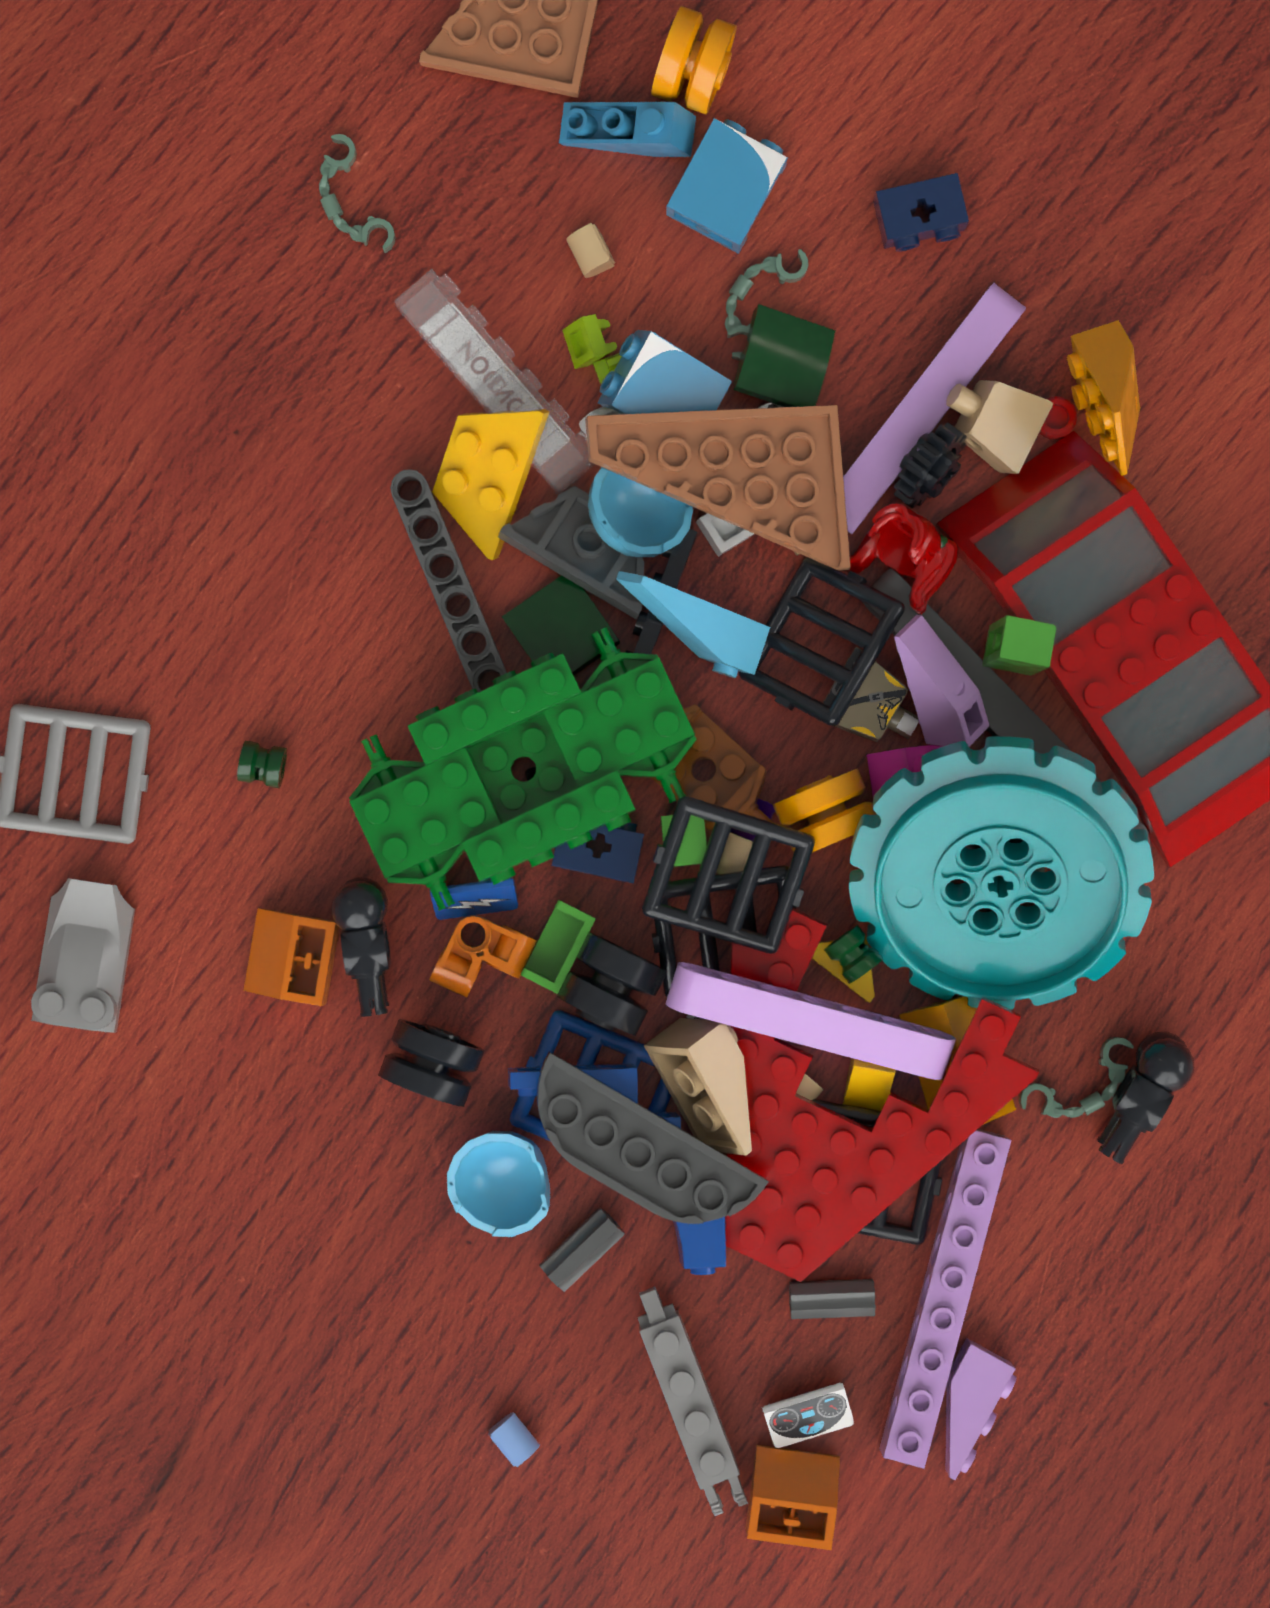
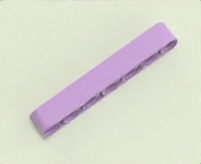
(926, 401)
(810, 1021)

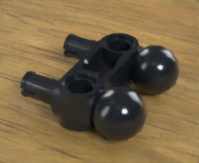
(359, 913)
(1146, 1092)

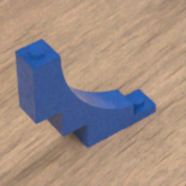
(699, 1245)

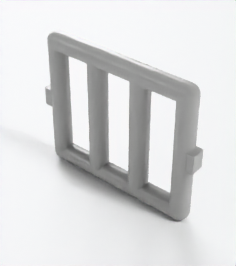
(59, 721)

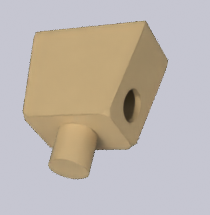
(999, 422)

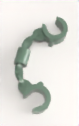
(332, 207)
(743, 285)
(1090, 1103)

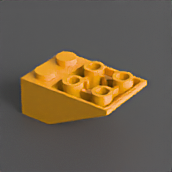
(1107, 389)

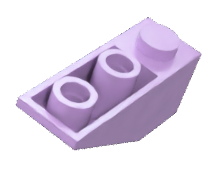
(942, 692)
(972, 1393)

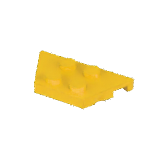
(487, 471)

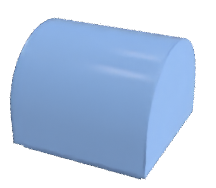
(513, 1439)

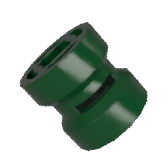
(262, 764)
(853, 954)

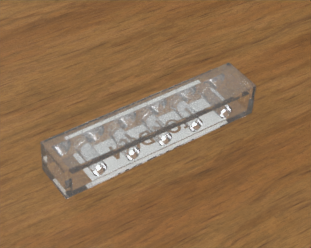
(490, 375)

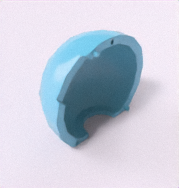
(636, 517)
(500, 1183)

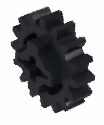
(930, 465)

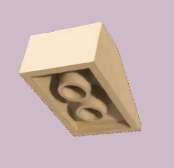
(706, 1081)

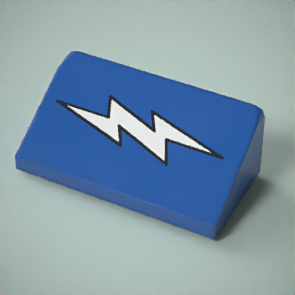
(478, 899)

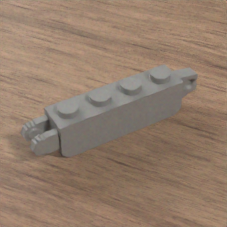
(689, 1399)

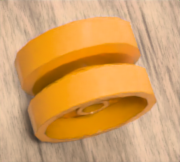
(698, 61)
(825, 808)

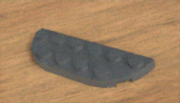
(638, 1149)

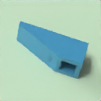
(629, 127)

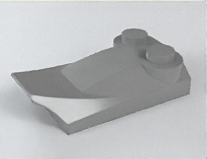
(84, 957)

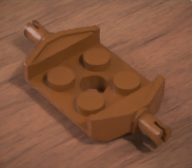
(737, 774)

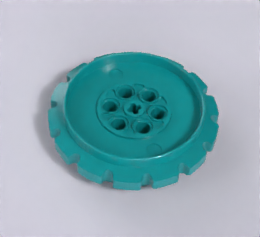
(986, 799)

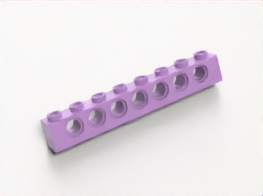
(944, 1298)

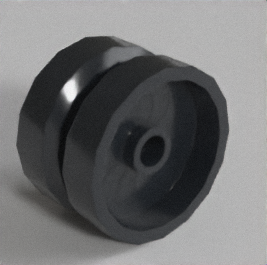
(433, 1056)

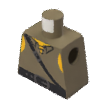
(875, 704)

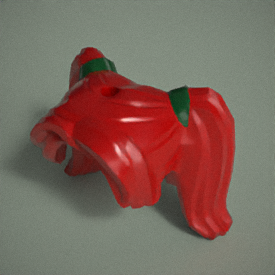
(909, 547)

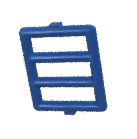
(595, 1038)

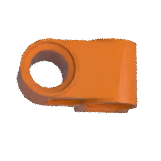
(501, 949)

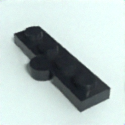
(648, 625)

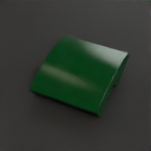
(784, 359)
(559, 622)

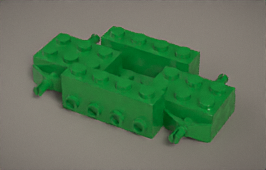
(465, 791)

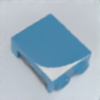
(726, 184)
(660, 379)

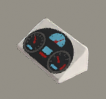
(808, 1415)

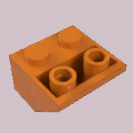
(291, 957)
(793, 1497)

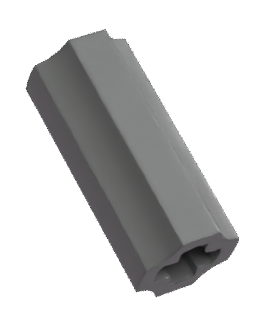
(582, 1249)
(832, 1298)

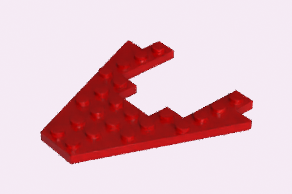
(830, 1170)

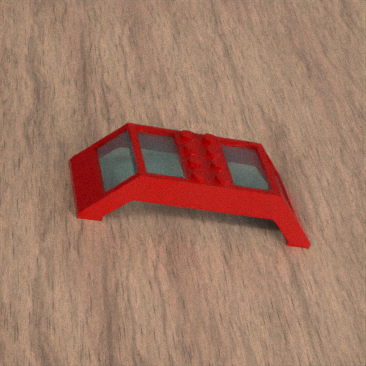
(1134, 640)

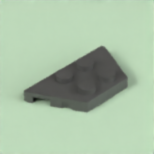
(567, 542)

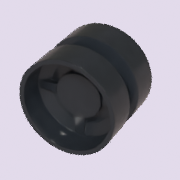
(607, 993)

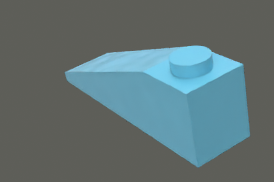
(705, 628)

